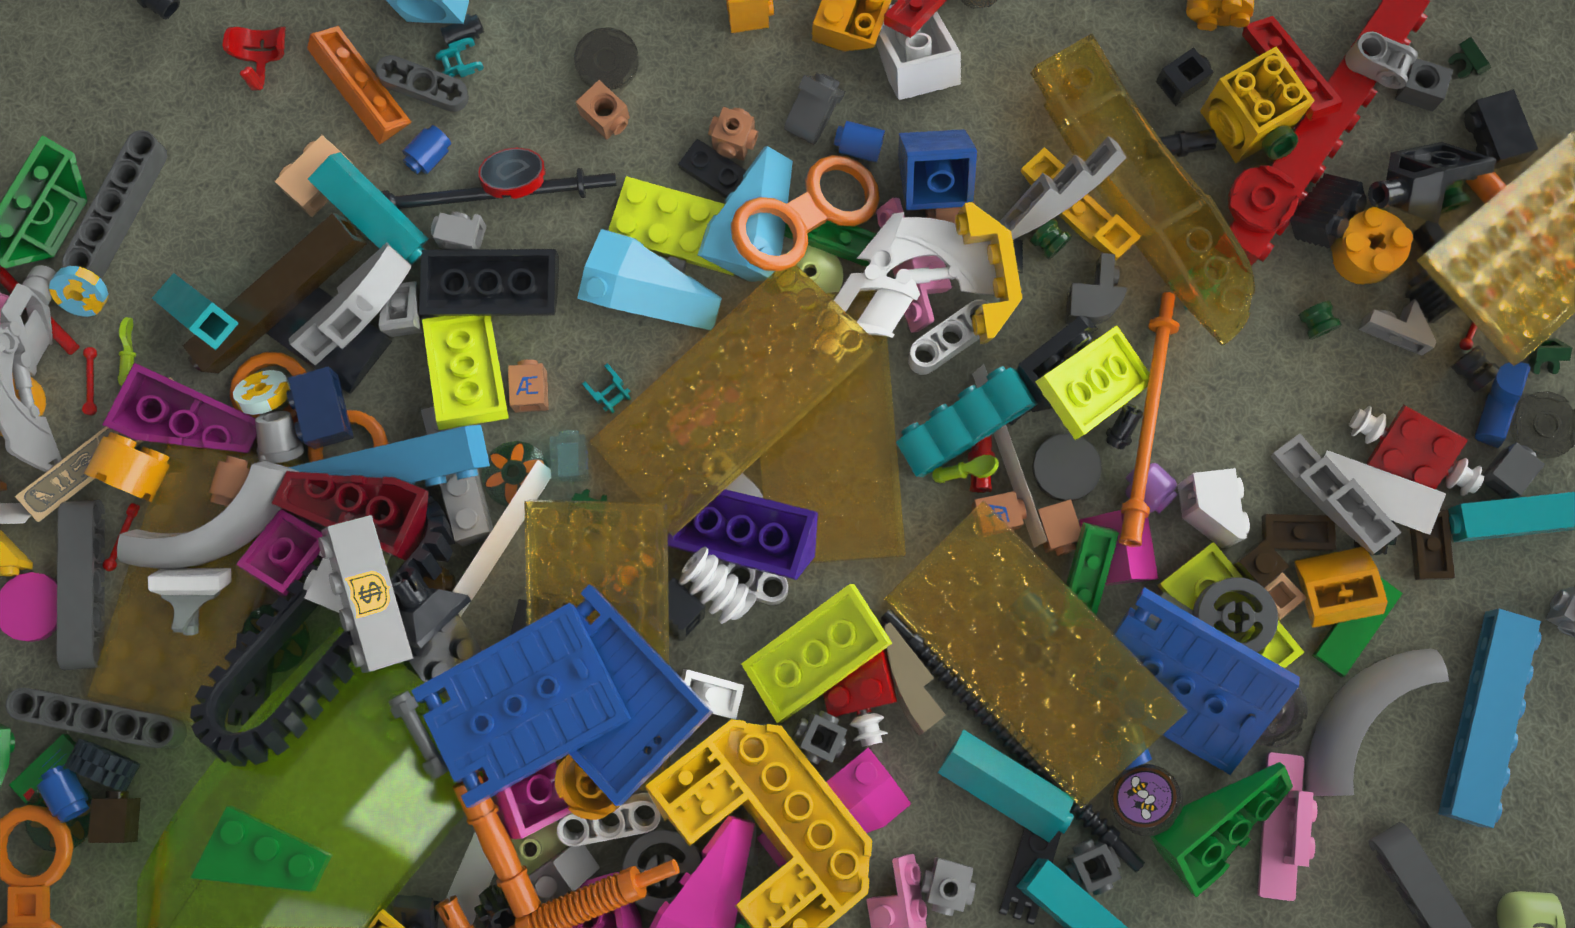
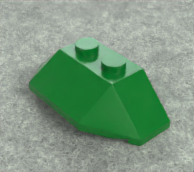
(40, 205)

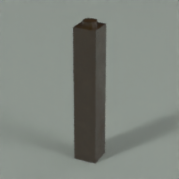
(279, 291)

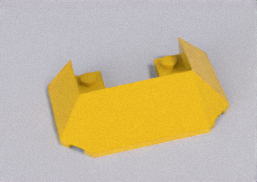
(791, 805)

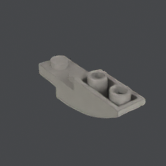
(354, 307)

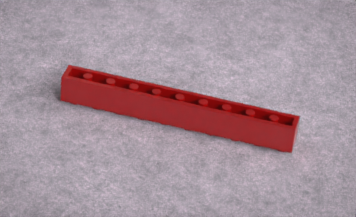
(1321, 136)

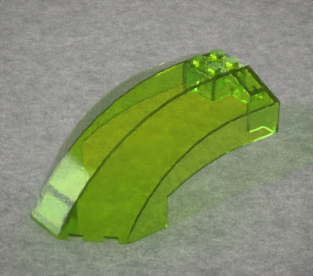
(341, 786)

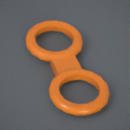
(805, 213)
(289, 363)
(30, 895)

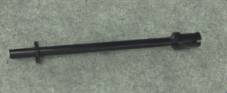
(578, 183)

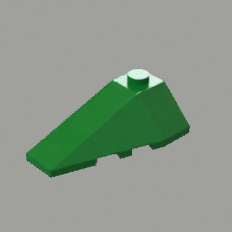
(1217, 824)

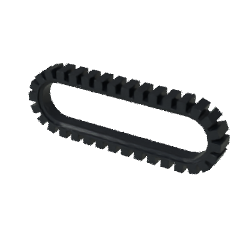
(317, 683)

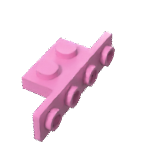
(919, 312)
(1286, 834)
(906, 907)

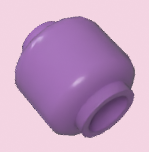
(1159, 488)

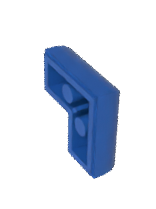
(1501, 403)

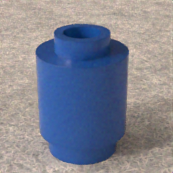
(426, 150)
(63, 793)

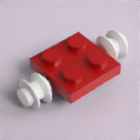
(1417, 449)
(859, 692)

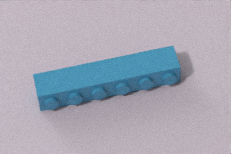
(413, 460)
(1490, 718)

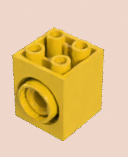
(1255, 102)

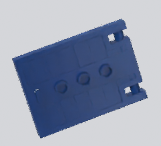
(1210, 676)
(652, 695)
(521, 704)

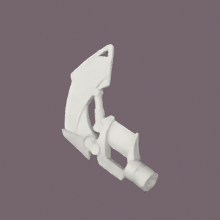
(907, 239)

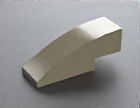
(909, 679)

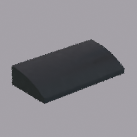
(489, 282)
(349, 363)

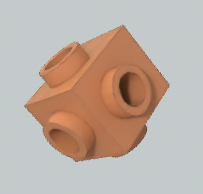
(733, 133)

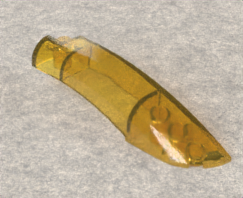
(1150, 190)

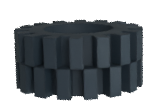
(102, 765)

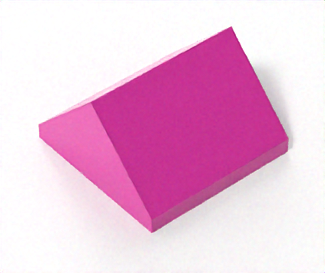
(281, 552)
(1128, 563)

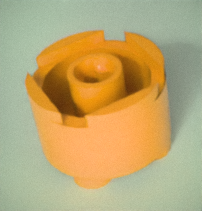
(1214, 13)
(1386, 237)
(127, 468)
(581, 792)

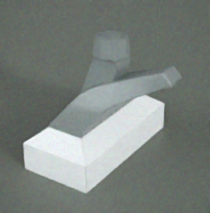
(188, 591)

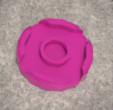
(29, 607)

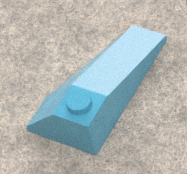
(768, 178)
(637, 281)

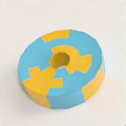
(78, 291)

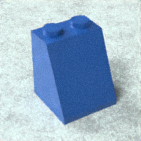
(937, 169)

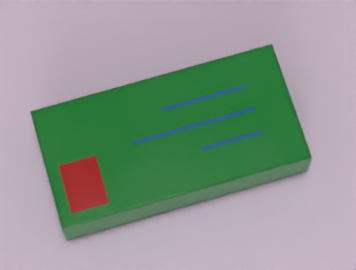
(53, 756)

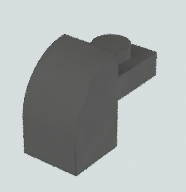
(1096, 300)

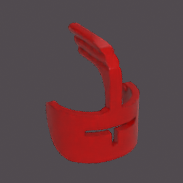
(239, 38)

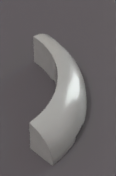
(221, 536)
(1353, 710)

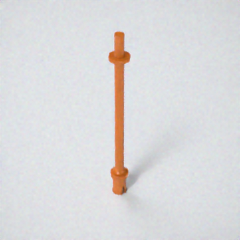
(1135, 508)

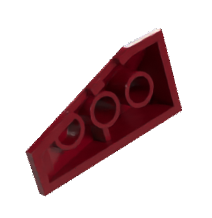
(328, 500)

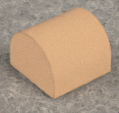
(1285, 595)

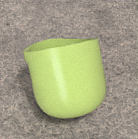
(1527, 908)

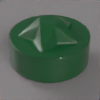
(1280, 142)

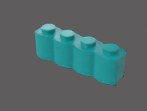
(966, 422)

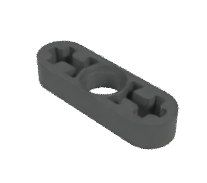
(416, 71)

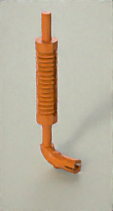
(579, 904)

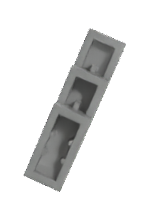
(1053, 196)
(1335, 495)

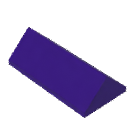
(752, 534)

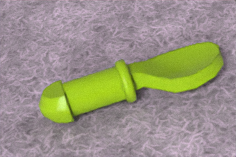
(126, 356)
(980, 467)

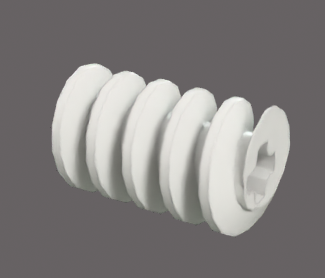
(717, 586)

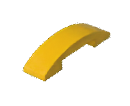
(1086, 216)

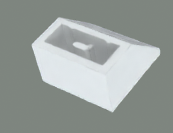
(1214, 507)

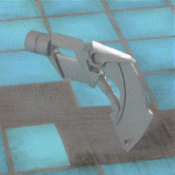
(21, 348)

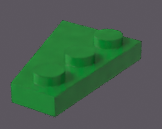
(259, 855)

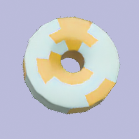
(261, 392)

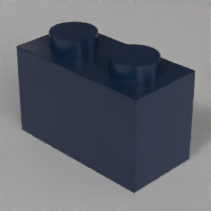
(319, 408)

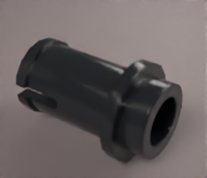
(471, 28)
(1120, 434)

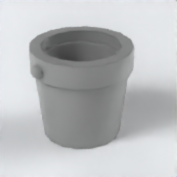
(277, 437)

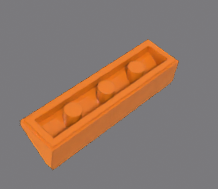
(357, 83)

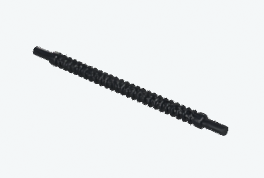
(1107, 834)

